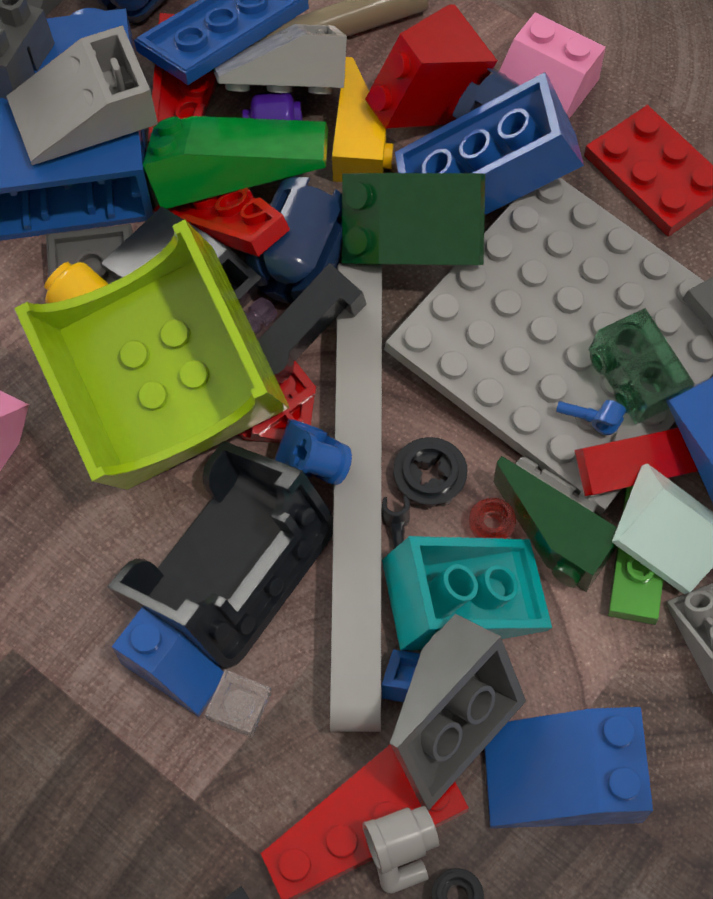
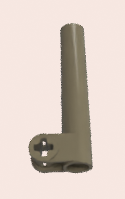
(358, 15)

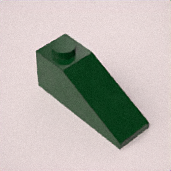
(562, 531)

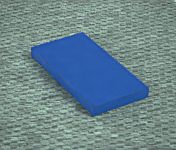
(213, 33)

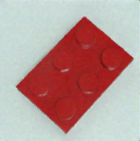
(655, 169)

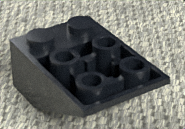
(155, 236)

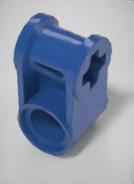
(314, 452)

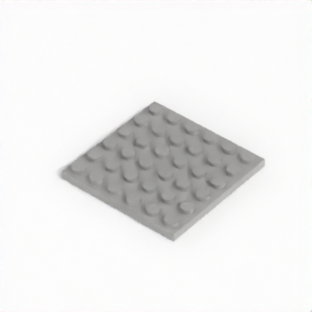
(519, 328)

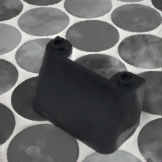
(235, 557)

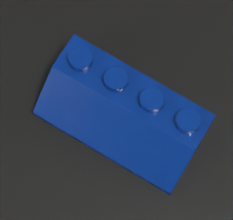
(513, 140)

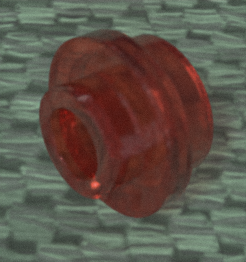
(492, 508)

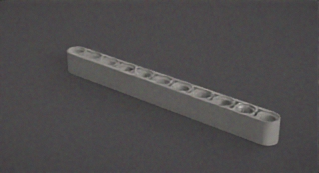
(357, 512)

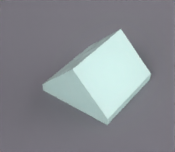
(667, 530)

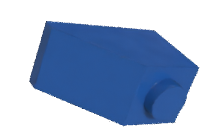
(168, 661)

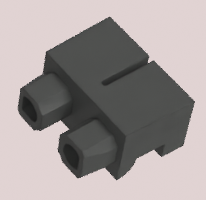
(23, 43)

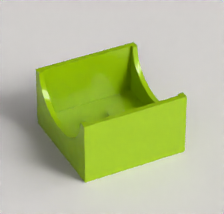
(154, 364)

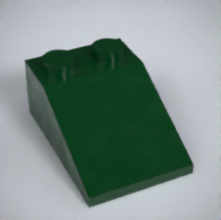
(413, 218)

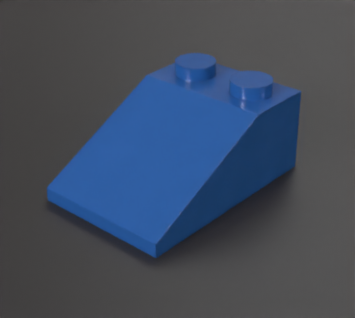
(569, 770)

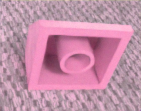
(564, 55)

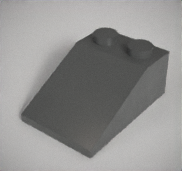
(454, 706)

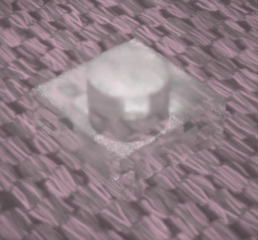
(238, 703)

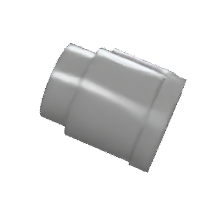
(397, 841)

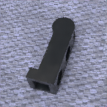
(308, 318)

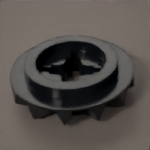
(424, 454)

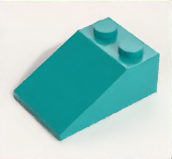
(476, 578)

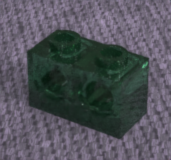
(650, 362)

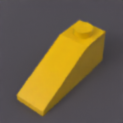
(359, 134)

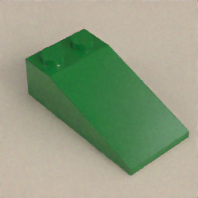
(221, 155)

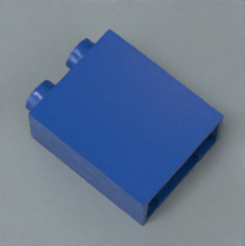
(83, 188)

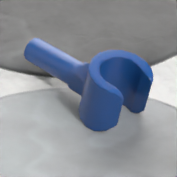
(605, 420)

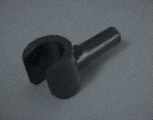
(396, 520)

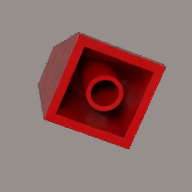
(429, 71)

